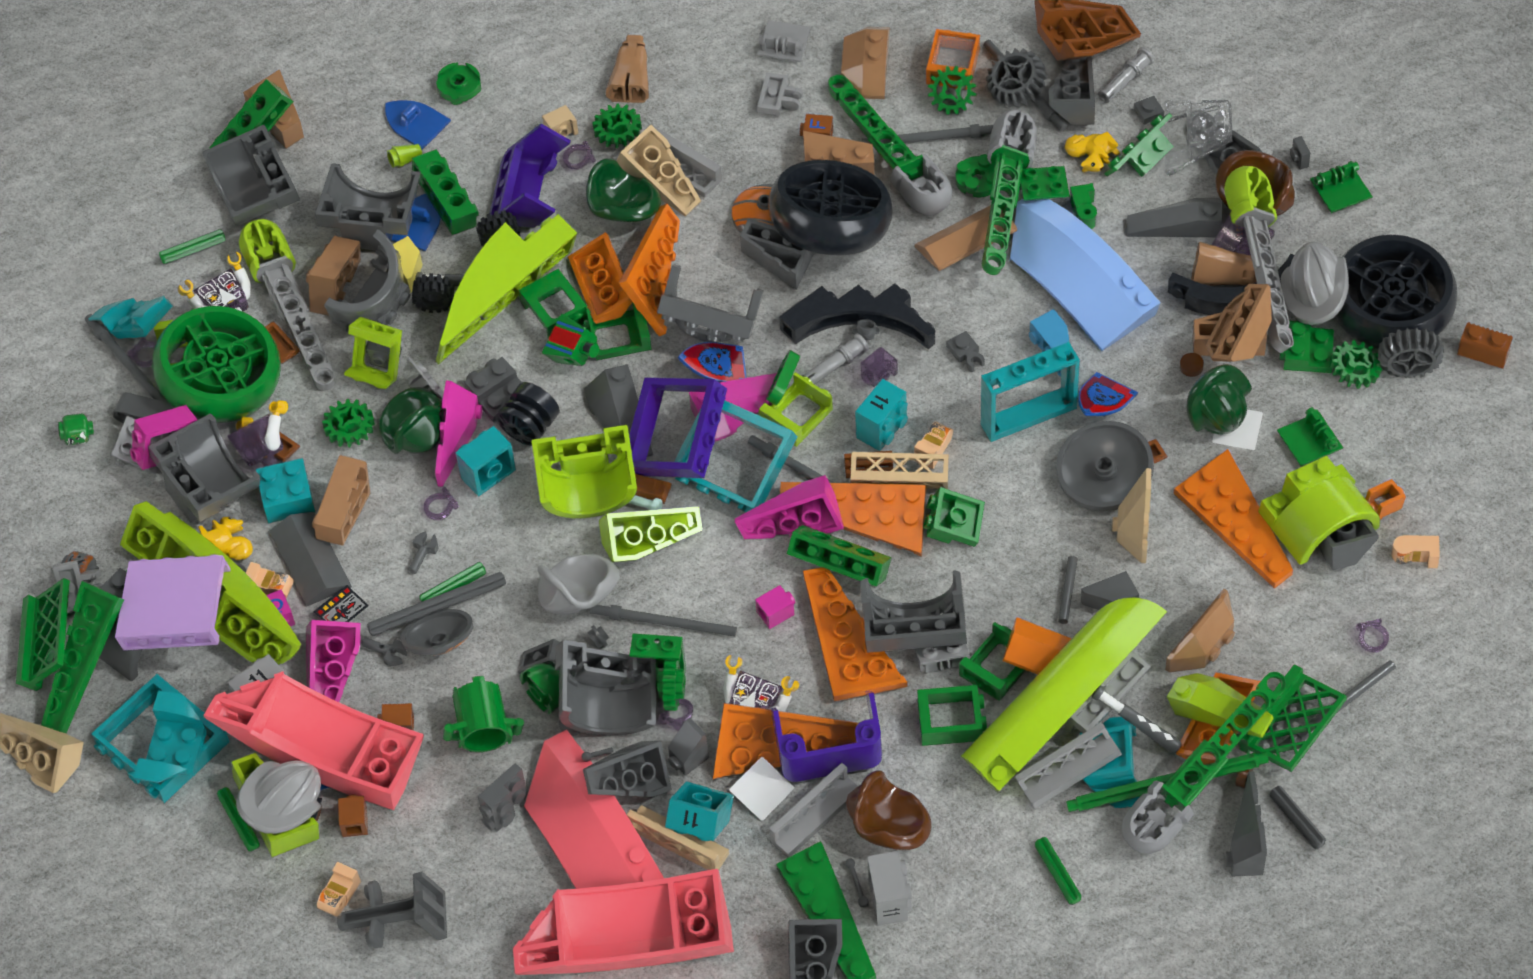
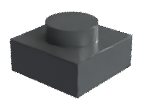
(1148, 109)
(1300, 152)

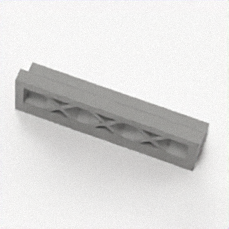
(696, 163)
(1116, 685)
(1069, 766)
(812, 812)

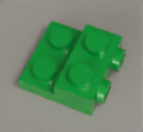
(1310, 349)
(954, 517)

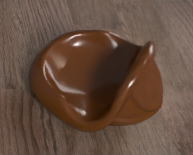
(1276, 171)
(888, 814)

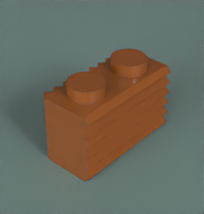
(1485, 345)

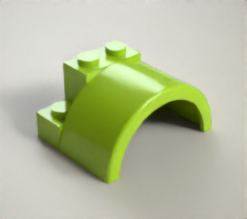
(587, 481)
(1314, 505)

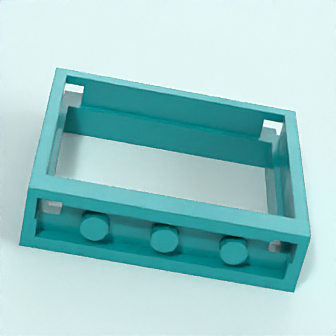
(1039, 408)
(786, 435)
(129, 712)

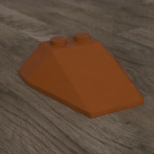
(1082, 27)

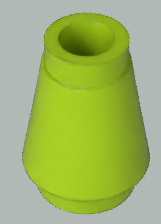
(402, 155)

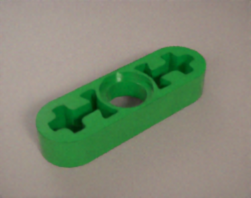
(783, 377)

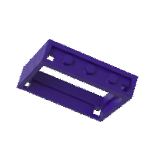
(705, 432)

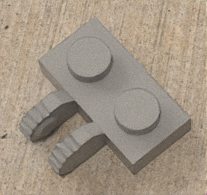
(774, 92)
(71, 571)

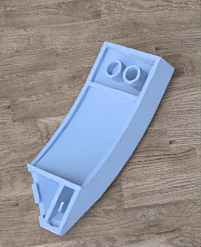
(1080, 271)

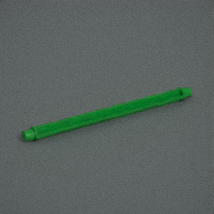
(1138, 788)

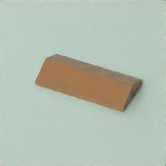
(958, 240)

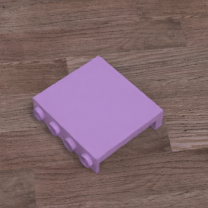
(171, 602)

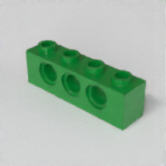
(261, 109)
(445, 192)
(839, 555)

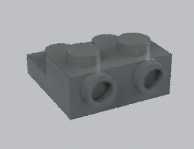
(493, 385)
(500, 796)

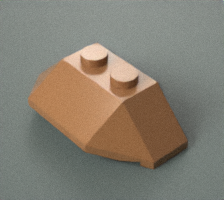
(866, 60)
(1242, 325)
(1205, 637)

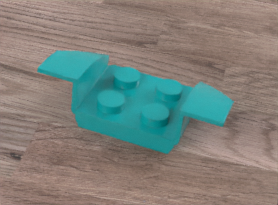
(132, 318)
(175, 740)
(1121, 769)

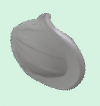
(1315, 284)
(576, 583)
(279, 796)

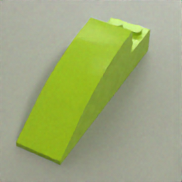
(498, 274)

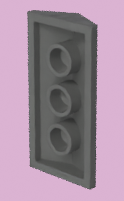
(309, 559)

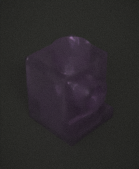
(878, 367)

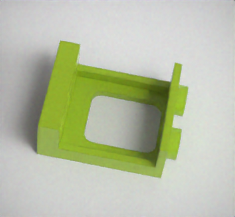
(369, 330)
(805, 387)

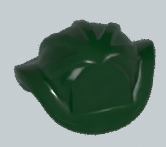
(618, 195)
(1218, 400)
(411, 421)

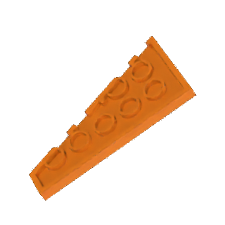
(651, 265)
(1229, 508)
(881, 511)
(843, 641)
(749, 734)

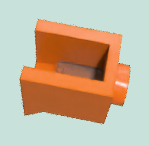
(1386, 498)

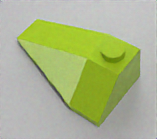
(640, 533)
(1212, 702)

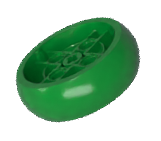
(227, 336)

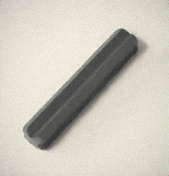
(1297, 817)

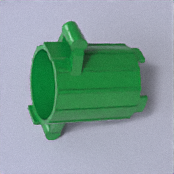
(481, 717)

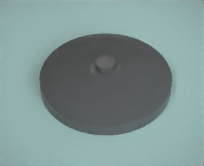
(1102, 464)

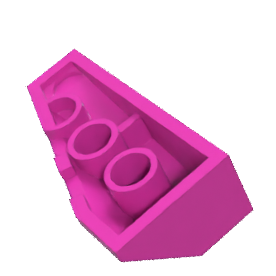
(746, 393)
(459, 424)
(806, 504)
(330, 655)

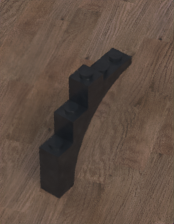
(824, 311)

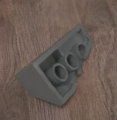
(1348, 544)

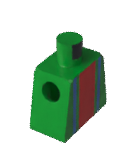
(570, 343)

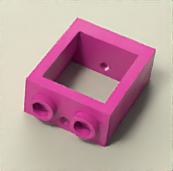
(153, 426)

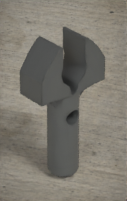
(431, 547)
(384, 649)

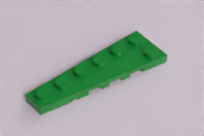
(90, 629)
(820, 897)

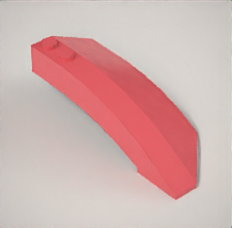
(299, 724)
(584, 829)
(628, 926)

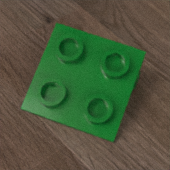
(1044, 183)
(1341, 187)
(1310, 438)

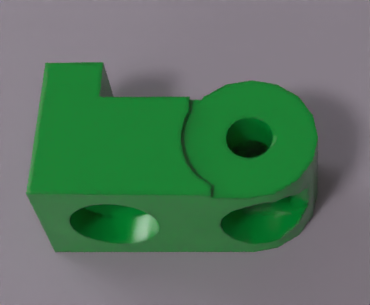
(1081, 202)

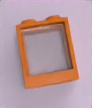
(953, 50)

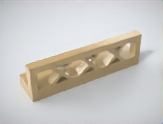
(928, 478)
(652, 827)

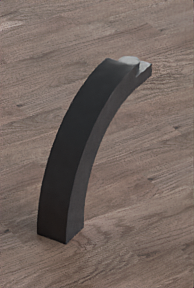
(1207, 298)

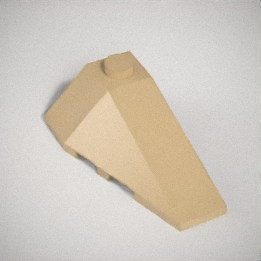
(652, 159)
(1133, 518)
(41, 751)

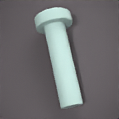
(655, 504)

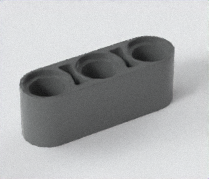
(138, 407)

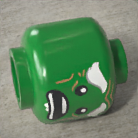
(75, 429)

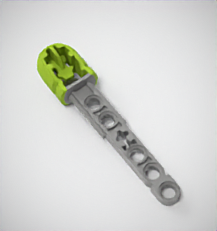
(1252, 205)
(277, 273)

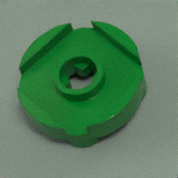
(462, 92)
(970, 167)

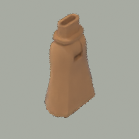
(629, 75)
(1222, 267)

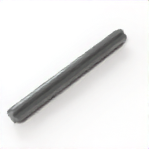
(436, 604)

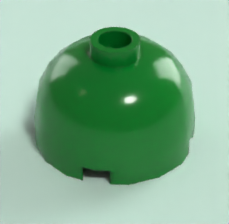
(543, 686)

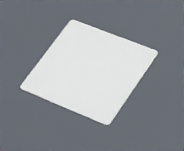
(1245, 435)
(761, 788)

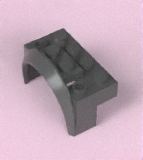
(719, 323)
(914, 623)

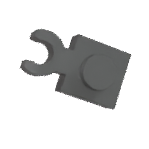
(965, 348)

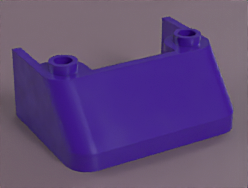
(523, 174)
(802, 765)

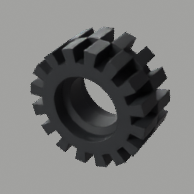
(489, 225)
(433, 293)

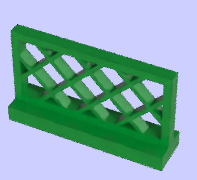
(38, 617)
(1295, 681)

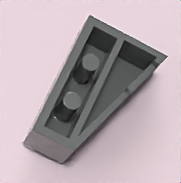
(773, 252)

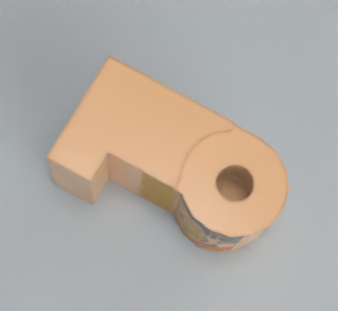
(934, 441)
(1416, 549)
(269, 580)
(339, 889)

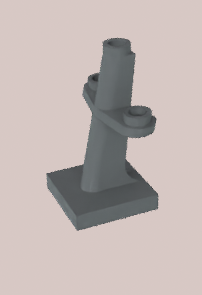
(425, 907)

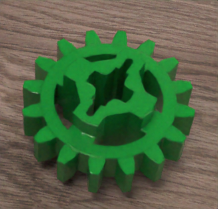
(961, 84)
(617, 125)
(1355, 364)
(348, 423)
(671, 684)

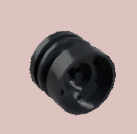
(527, 413)

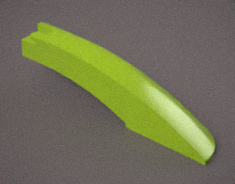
(244, 614)
(1061, 689)

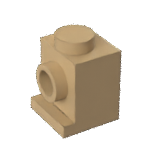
(561, 121)

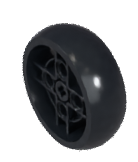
(830, 207)
(1391, 278)

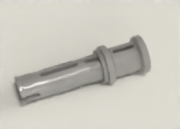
(1132, 69)
(844, 354)

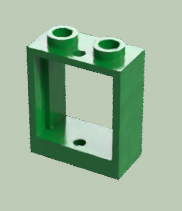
(956, 733)

